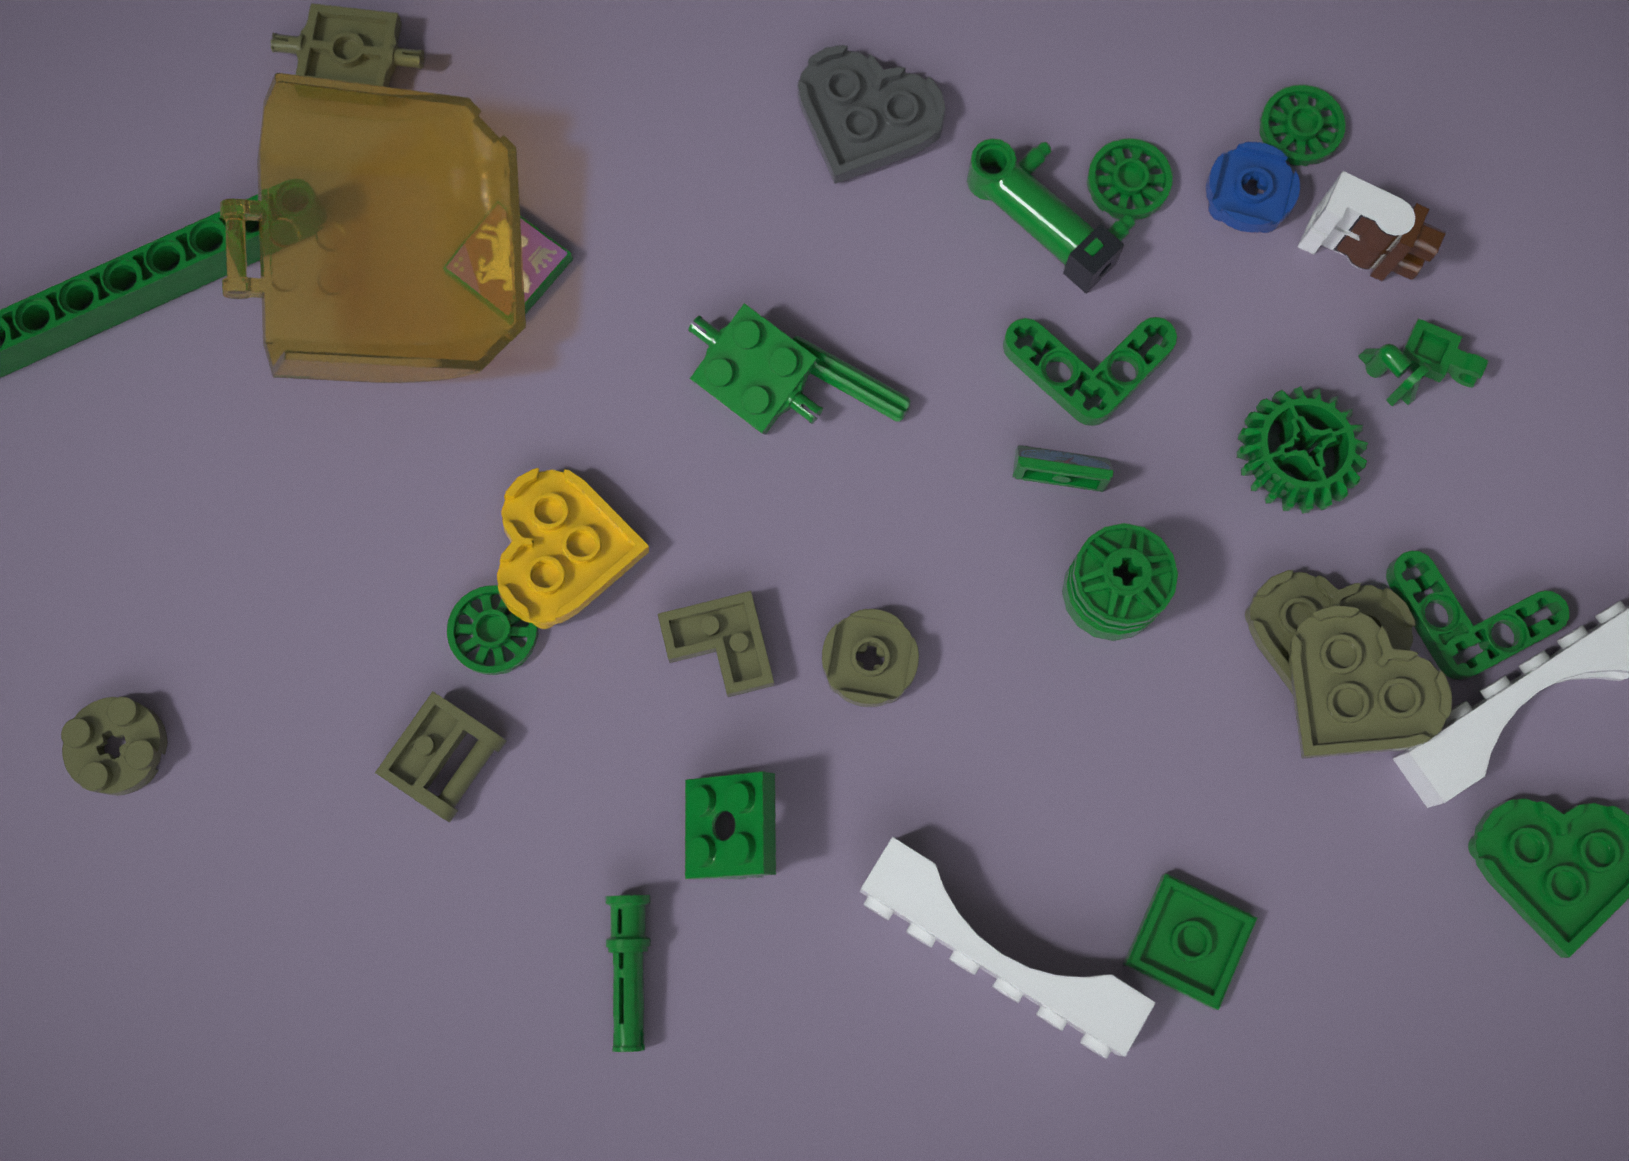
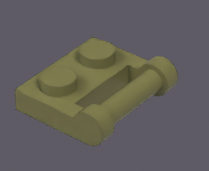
(427, 748)

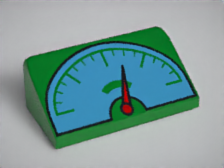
(1062, 468)

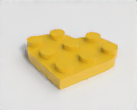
(561, 547)

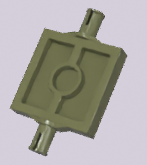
(349, 45)

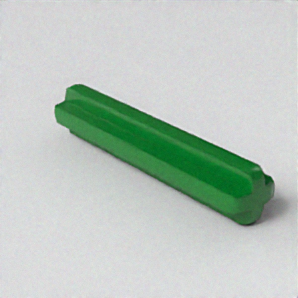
(857, 383)

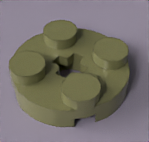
(893, 643)
(88, 734)

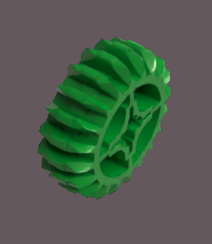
(1293, 416)

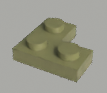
(723, 627)

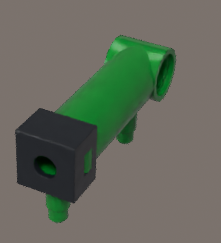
(1075, 243)

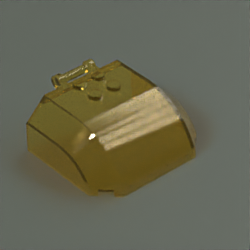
(379, 234)

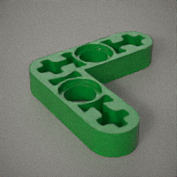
(1096, 381)
(1459, 631)

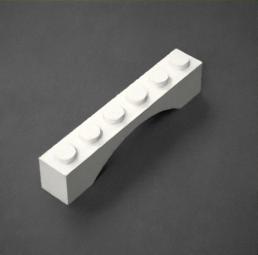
(1464, 745)
(1096, 1005)

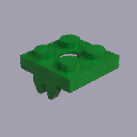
(753, 844)

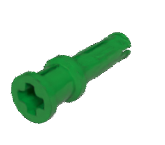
(628, 946)

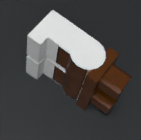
(1372, 229)

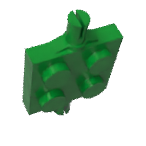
(755, 369)

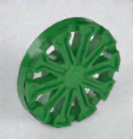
(1303, 124)
(1129, 178)
(491, 631)

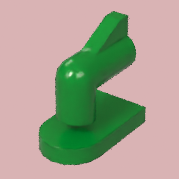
(1391, 358)

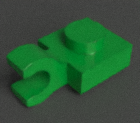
(1441, 352)

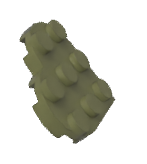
(1292, 598)
(1360, 691)

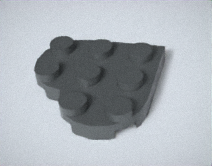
(867, 113)

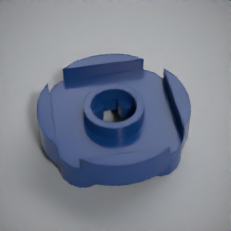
(1249, 212)

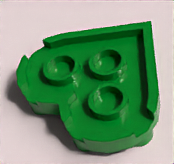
(1556, 866)

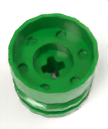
(1100, 600)

